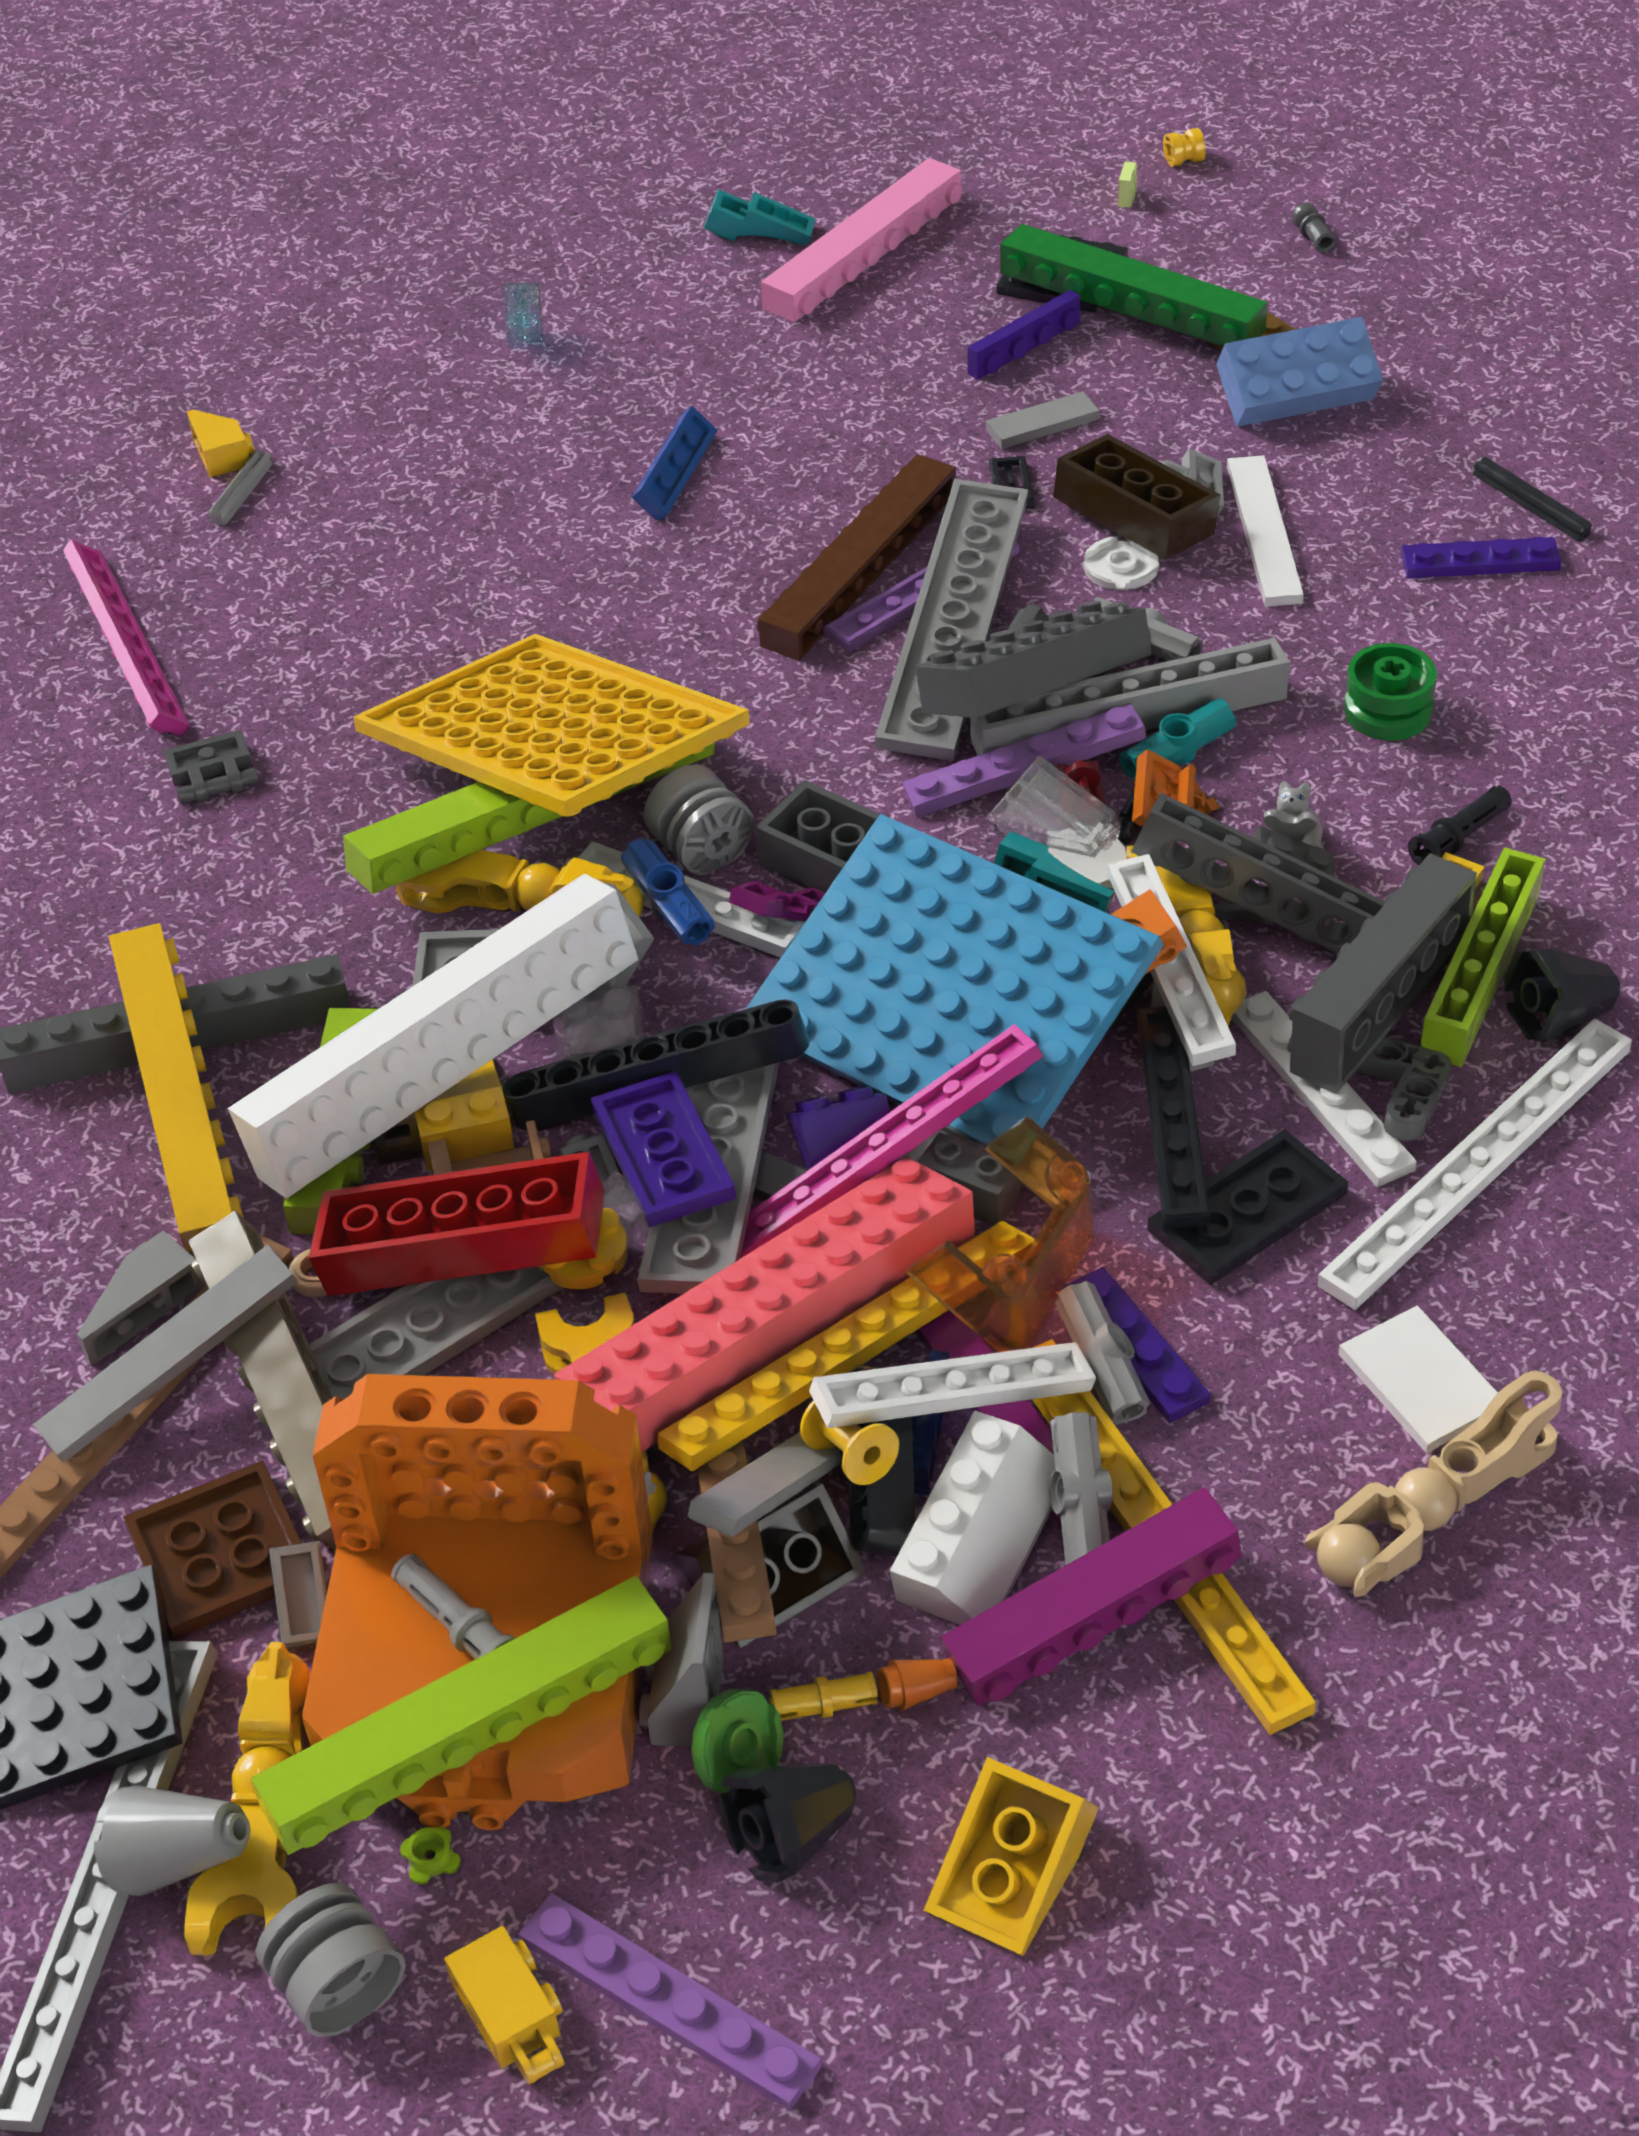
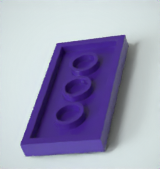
(663, 1149)

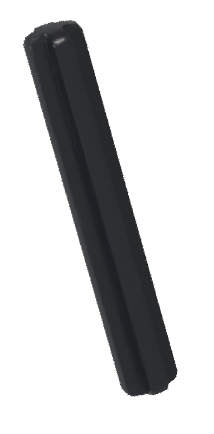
(1532, 498)

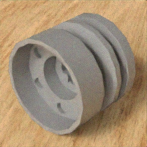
(698, 819)
(330, 1959)

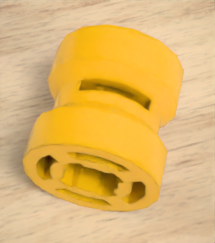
(1184, 147)

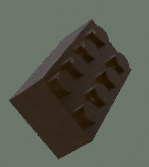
(1136, 496)

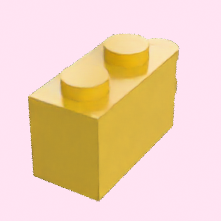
(508, 2003)

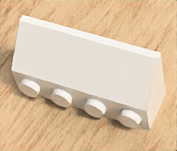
(976, 1522)

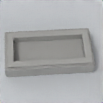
(299, 1592)

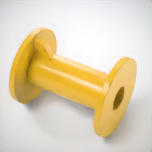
(867, 1451)

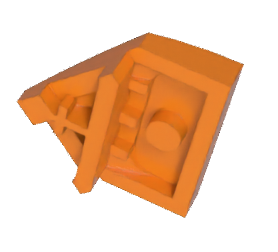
(1159, 775)

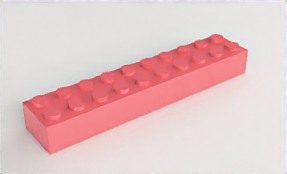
(776, 1297)

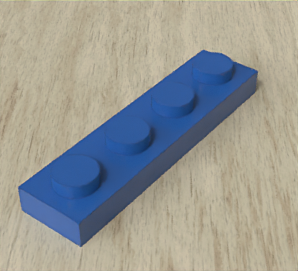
(674, 463)

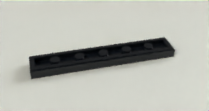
(1172, 1121)

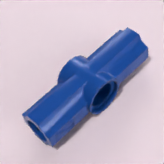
(667, 891)

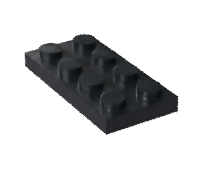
(1254, 1206)

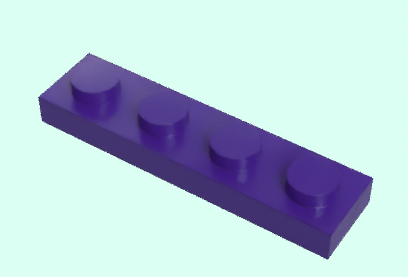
(1023, 334)
(1480, 557)
(1161, 1371)

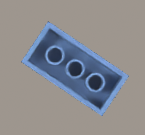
(1299, 371)

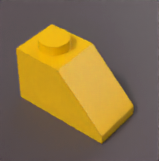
(220, 442)

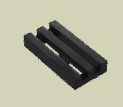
(1007, 463)

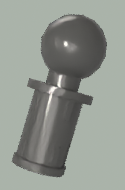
(1313, 226)

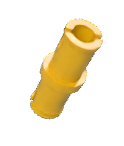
(825, 1696)

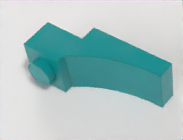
(761, 216)
(1037, 864)

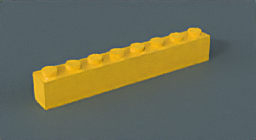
(172, 1080)

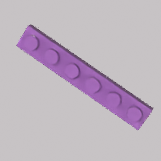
(1007, 764)
(671, 2001)

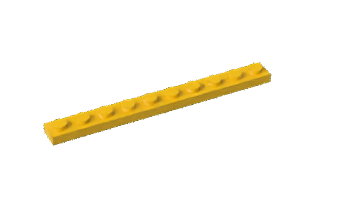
(833, 1351)
(1210, 1604)

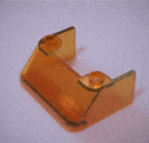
(1012, 1296)

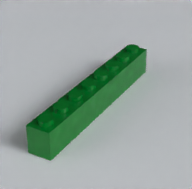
(1132, 286)

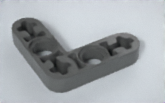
(1425, 1075)

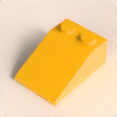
(468, 1116)
(1010, 1856)

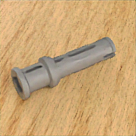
(468, 1626)

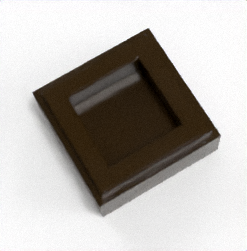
(399, 1143)

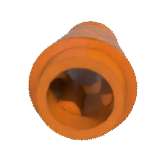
(914, 1681)

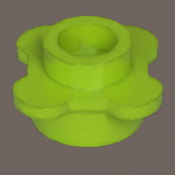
(426, 1841)

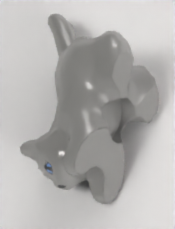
(1294, 815)

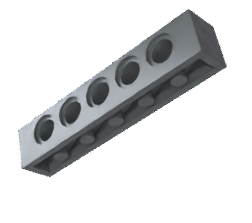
(1251, 860)

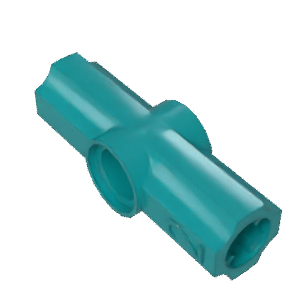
(1182, 735)

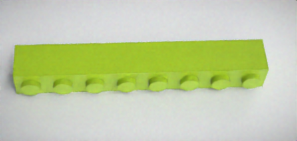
(461, 1715)

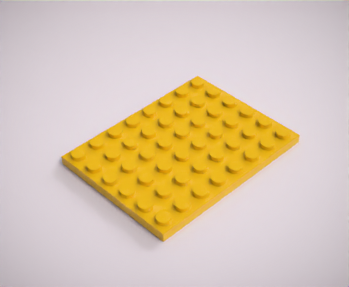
(552, 723)

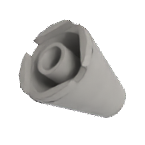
(164, 1837)

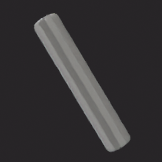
(240, 488)

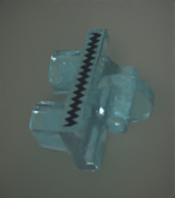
(523, 314)

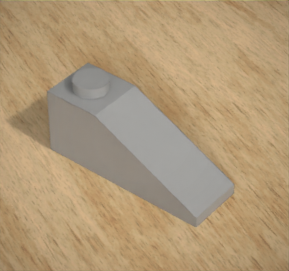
(140, 1292)

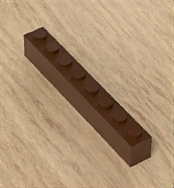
(856, 557)

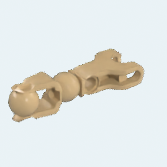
(1425, 1498)

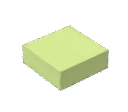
(1127, 184)

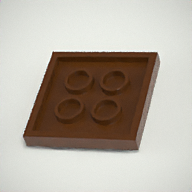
(213, 1546)

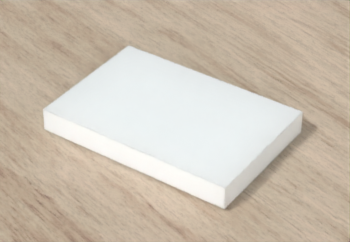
(1419, 1377)

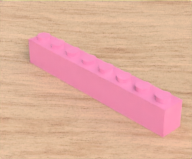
(861, 240)

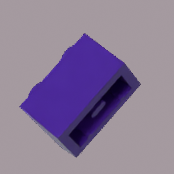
(825, 1126)

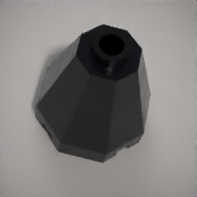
(1562, 986)
(784, 1814)

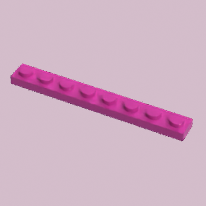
(126, 639)
(893, 1135)

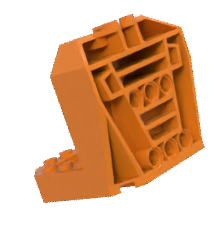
(499, 1544)

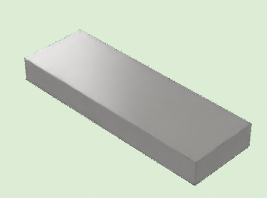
(1042, 420)

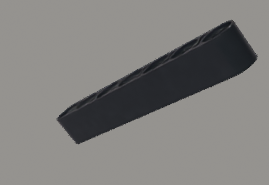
(694, 1051)

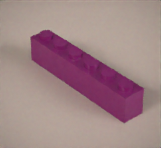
(1092, 1597)

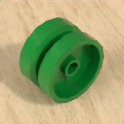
(1390, 691)

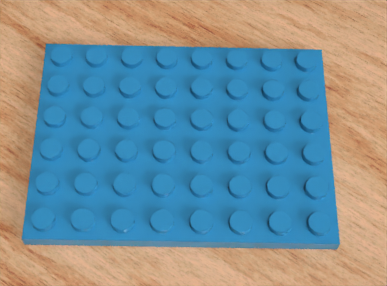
(938, 954)

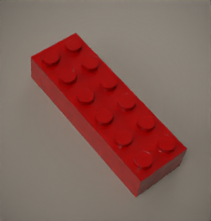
(458, 1224)

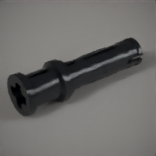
(1450, 833)

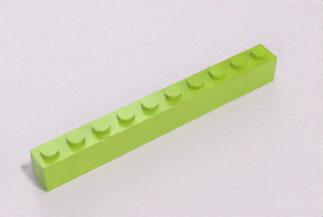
(449, 830)

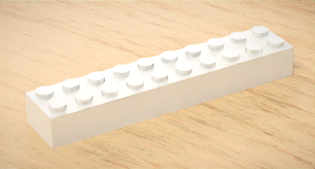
(433, 1035)

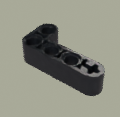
(885, 1509)

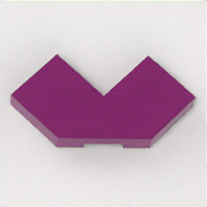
(775, 903)

